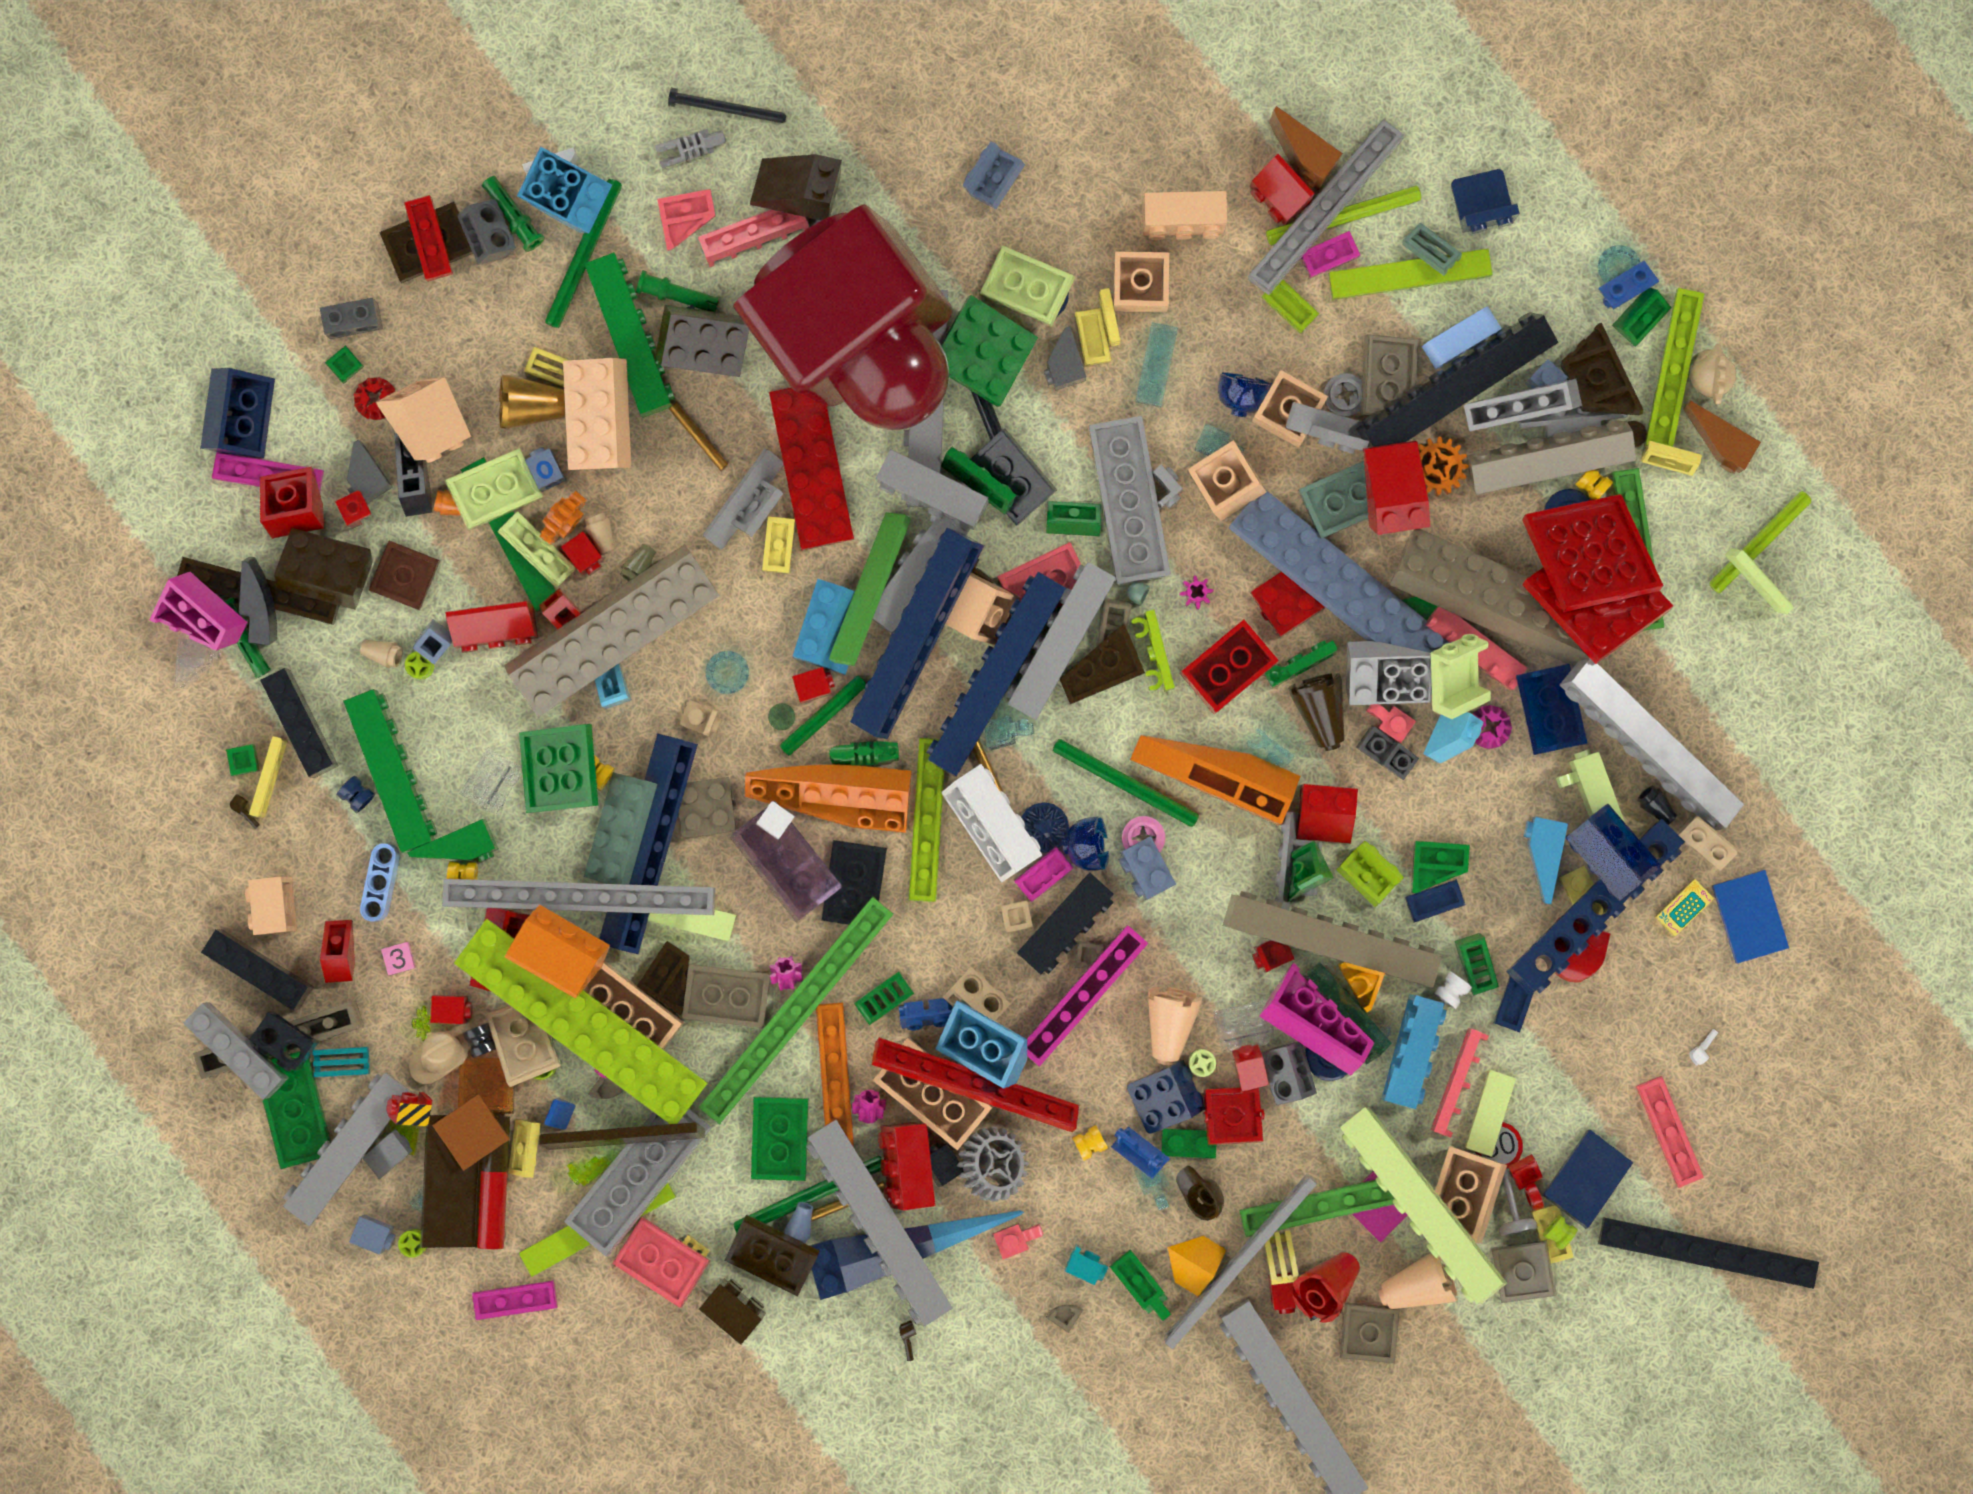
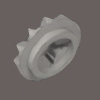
(1333, 389)

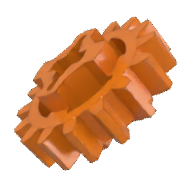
(1443, 479)
(563, 517)

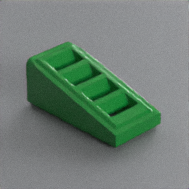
(1468, 942)
(878, 990)

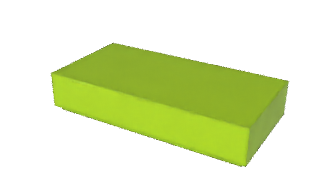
(1291, 306)

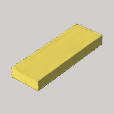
(268, 777)

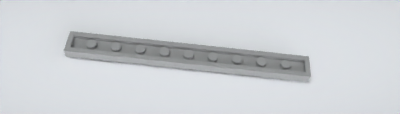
(579, 897)

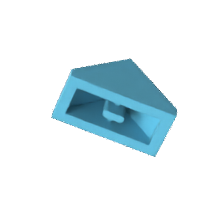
(612, 688)

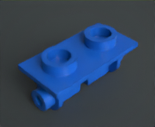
(1628, 285)
(915, 1017)
(1139, 1152)

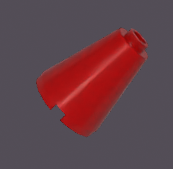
(1326, 1287)

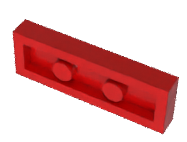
(428, 238)

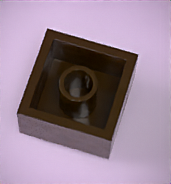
(733, 1310)

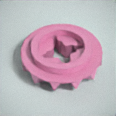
(1151, 827)

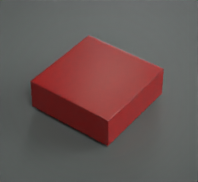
(1525, 1171)

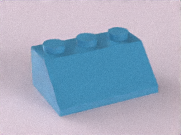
(822, 625)
(983, 1045)

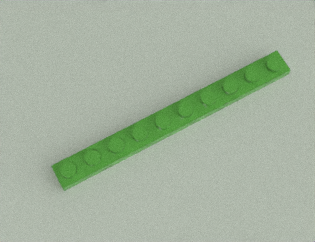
(796, 1010)

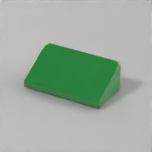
(1642, 316)
(1073, 518)

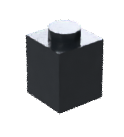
(943, 1164)

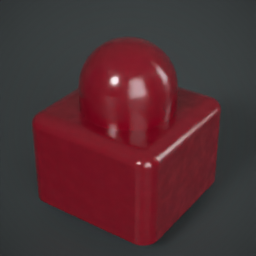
(853, 320)

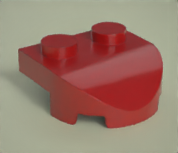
(1587, 962)

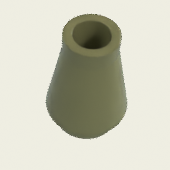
(637, 562)

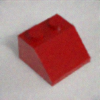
(1281, 190)
(290, 502)
(1327, 813)

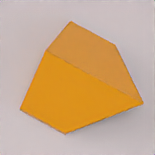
(1363, 983)
(1195, 1263)

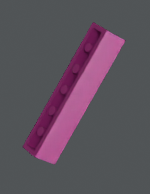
(1084, 994)

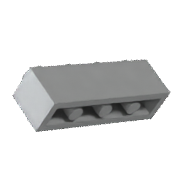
(1522, 405)
(932, 490)
(235, 1050)

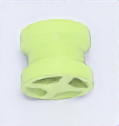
(1203, 1066)

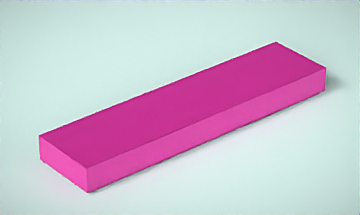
(249, 470)

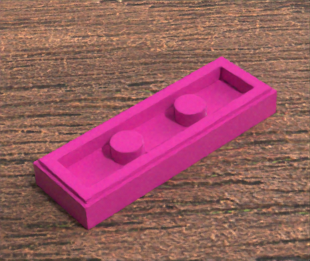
(514, 1300)

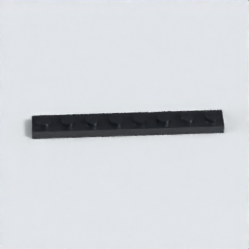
(1708, 1252)

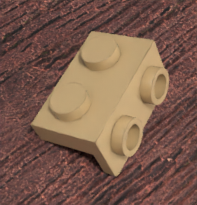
(1708, 842)

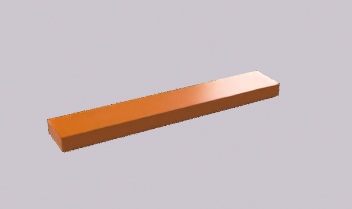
(834, 1066)

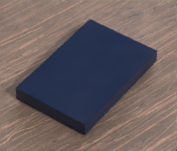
(1587, 1179)

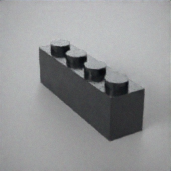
(299, 723)
(1065, 923)
(257, 969)

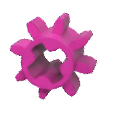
(1197, 600)
(786, 973)
(868, 1106)

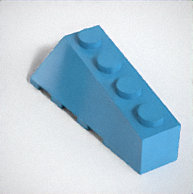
(1413, 1051)

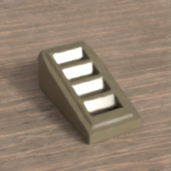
(1117, 604)

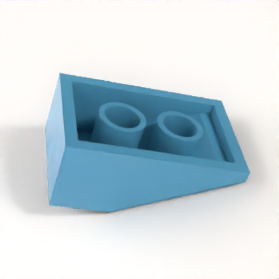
(1545, 848)

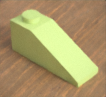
(717, 925)

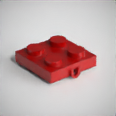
(1285, 603)
(1233, 1116)

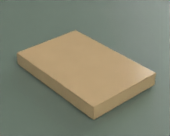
(521, 1046)

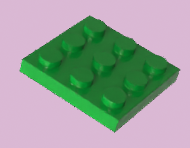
(986, 350)
(558, 768)

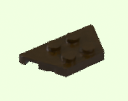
(1601, 376)

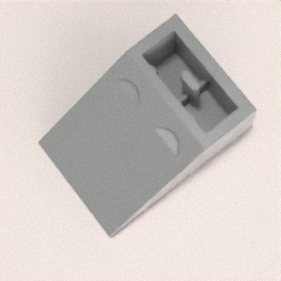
(1387, 674)

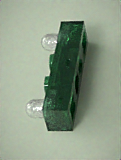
(1327, 985)

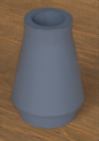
(800, 1222)

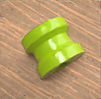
(414, 664)
(1560, 1232)
(408, 1244)

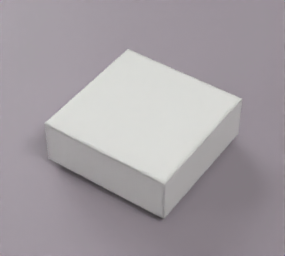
(775, 820)

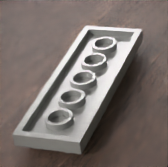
(1129, 500)
(630, 1186)

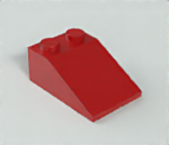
(1395, 488)

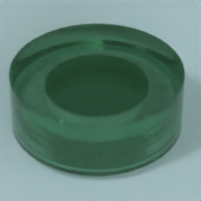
(781, 717)

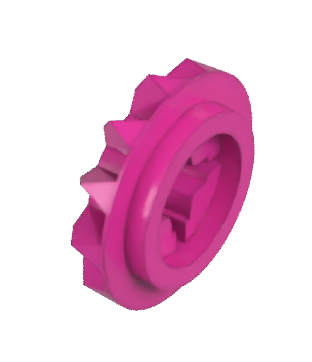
(1503, 730)

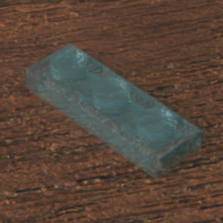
(1156, 364)

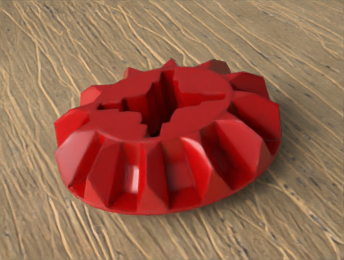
(362, 399)

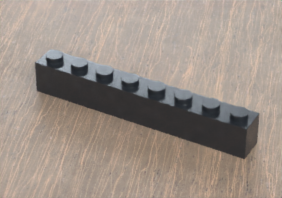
(1460, 382)

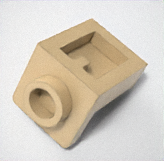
(701, 718)

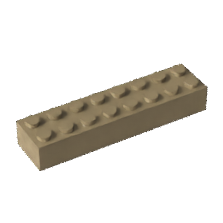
(1480, 593)
(611, 630)

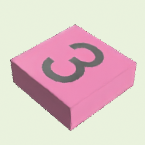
(398, 958)

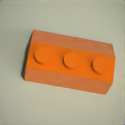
(557, 951)

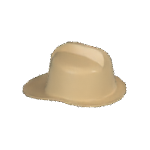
(438, 1056)

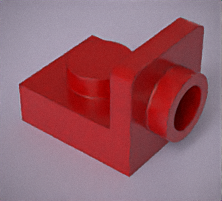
(353, 509)
(1271, 955)

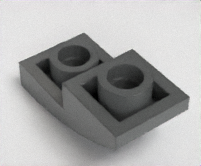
(1387, 752)
(388, 1154)

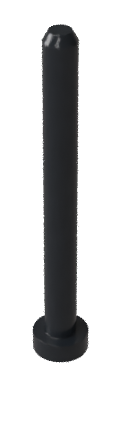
(726, 107)

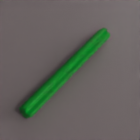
(581, 256)
(1125, 783)
(807, 1195)

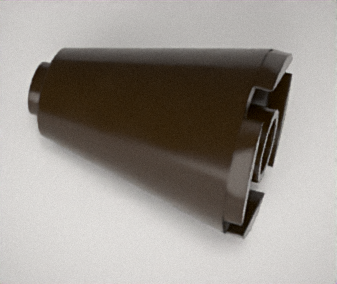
(1322, 708)

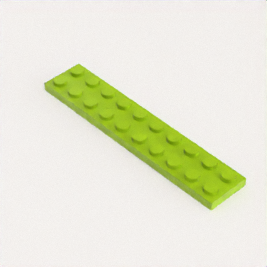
(584, 1028)

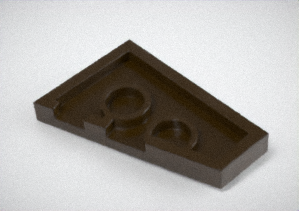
(1103, 667)

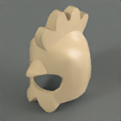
(1713, 374)

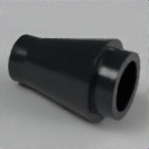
(1656, 804)

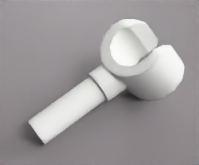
(1698, 1054)

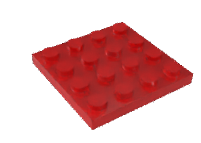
(1592, 552)
(1603, 626)

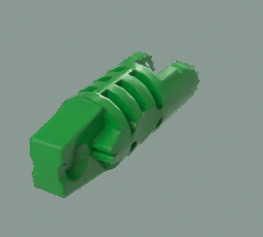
(865, 753)

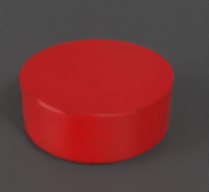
(1533, 1196)

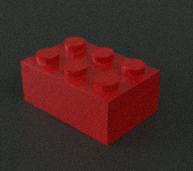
(1229, 666)
(907, 1166)

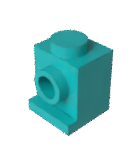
(1086, 1266)

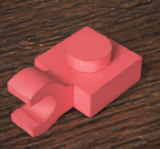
(1393, 723)
(1013, 1239)

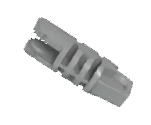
(691, 146)

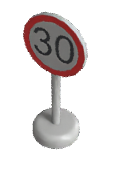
(1508, 1151)

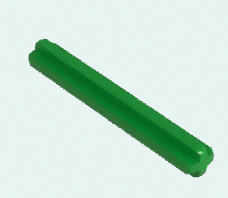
(823, 715)

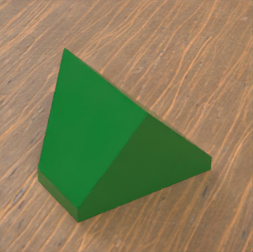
(1308, 870)

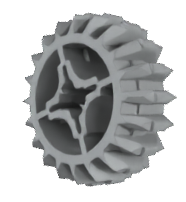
(979, 1163)

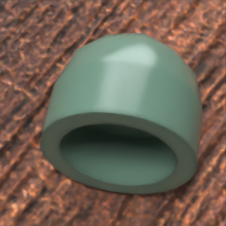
(1137, 592)

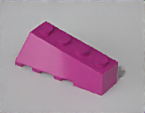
(1315, 1022)

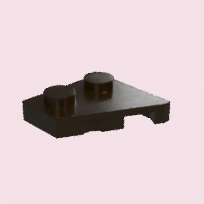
(667, 977)

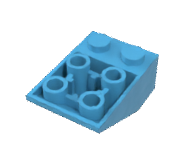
(564, 191)

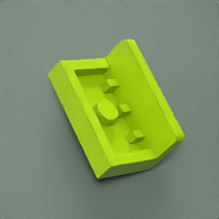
(1370, 873)

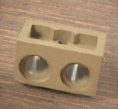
(981, 994)

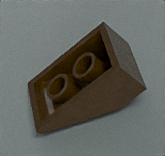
(798, 185)

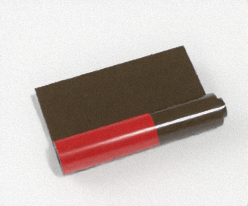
(463, 1205)

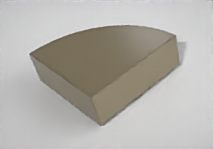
(1087, 953)
(605, 1089)
(1065, 1316)

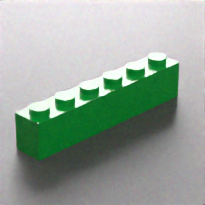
(628, 334)
(389, 770)

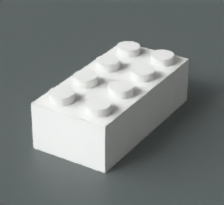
(992, 822)

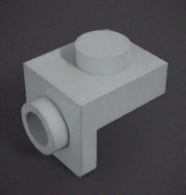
(1167, 479)

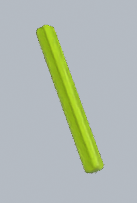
(1763, 539)

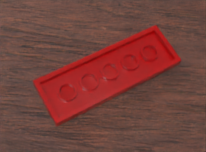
(811, 469)

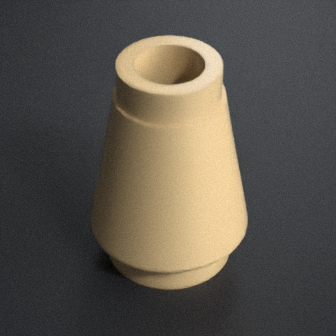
(600, 532)
(385, 653)

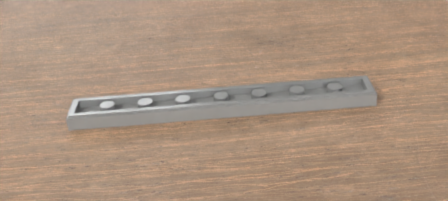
(1325, 207)
(1239, 1261)

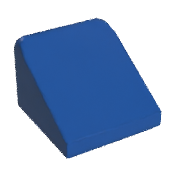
(559, 1114)

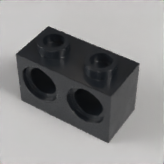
(286, 1035)

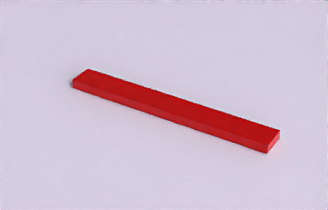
(970, 1084)

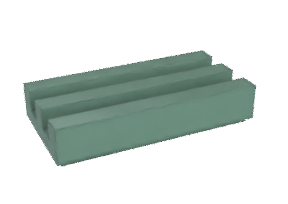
(1409, 243)

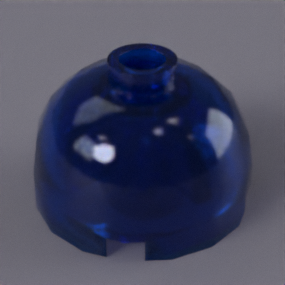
(1242, 393)
(1086, 844)

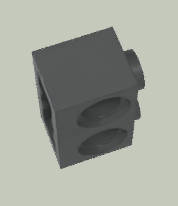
(482, 233)
(351, 318)
(1288, 1073)

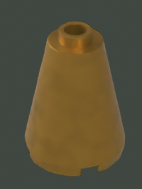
(528, 402)

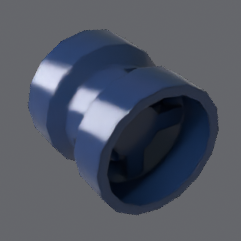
(355, 794)

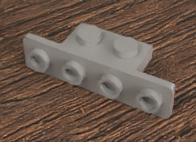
(1568, 421)
(1327, 427)
(748, 503)
(1290, 844)

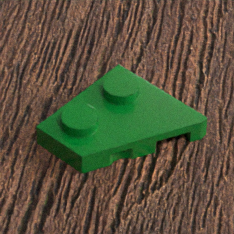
(1437, 863)

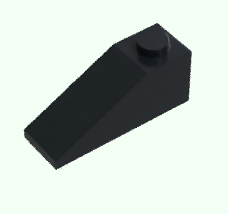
(412, 481)

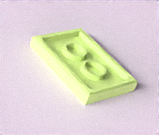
(1027, 285)
(493, 489)

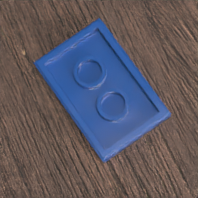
(1750, 916)

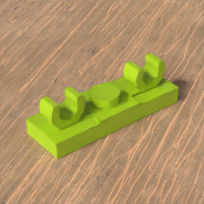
(1155, 651)

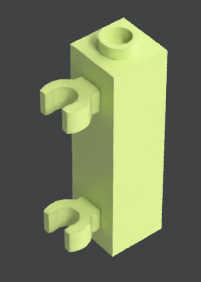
(1592, 782)

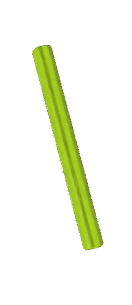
(1360, 210)

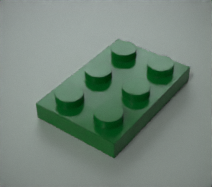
(779, 1138)

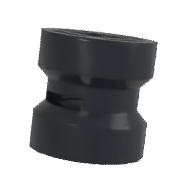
(477, 1034)

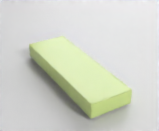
(538, 552)
(1759, 581)
(1490, 1113)

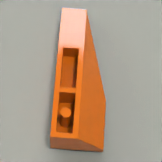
(1223, 774)
(838, 793)

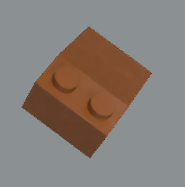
(1306, 151)

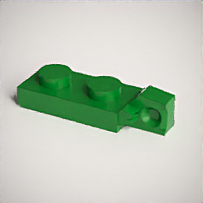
(1300, 664)
(1140, 1284)

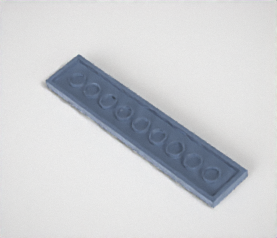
(1331, 576)

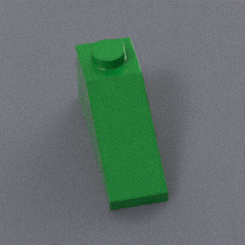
(467, 843)

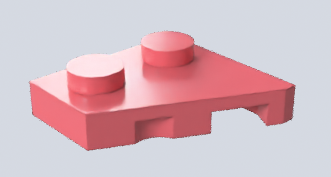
(685, 215)

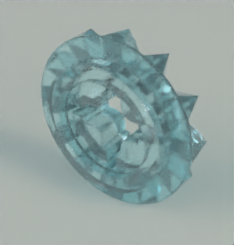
(1607, 261)
(720, 661)

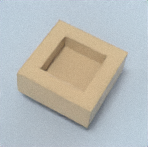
(1016, 916)

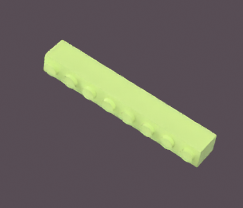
(1423, 1205)

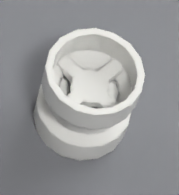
(1453, 989)

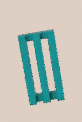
(317, 1063)

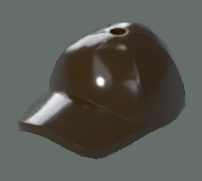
(1194, 1186)

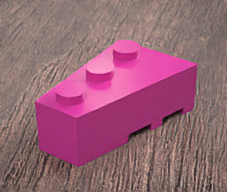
(198, 612)

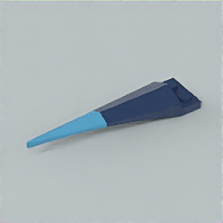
(849, 1264)

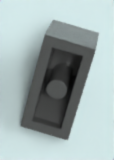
(1065, 363)
(366, 474)

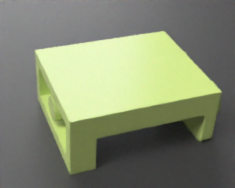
(1456, 677)

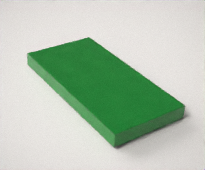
(297, 1117)

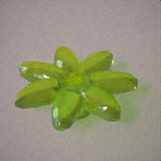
(420, 1023)

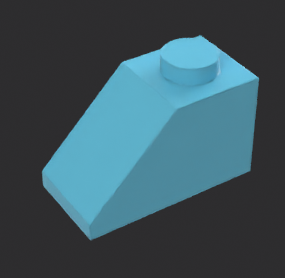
(1453, 736)

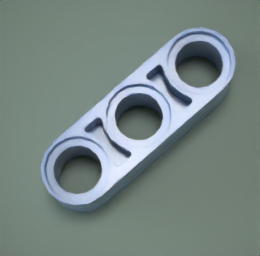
(1461, 337)
(371, 893)

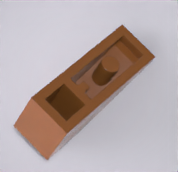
(1724, 440)

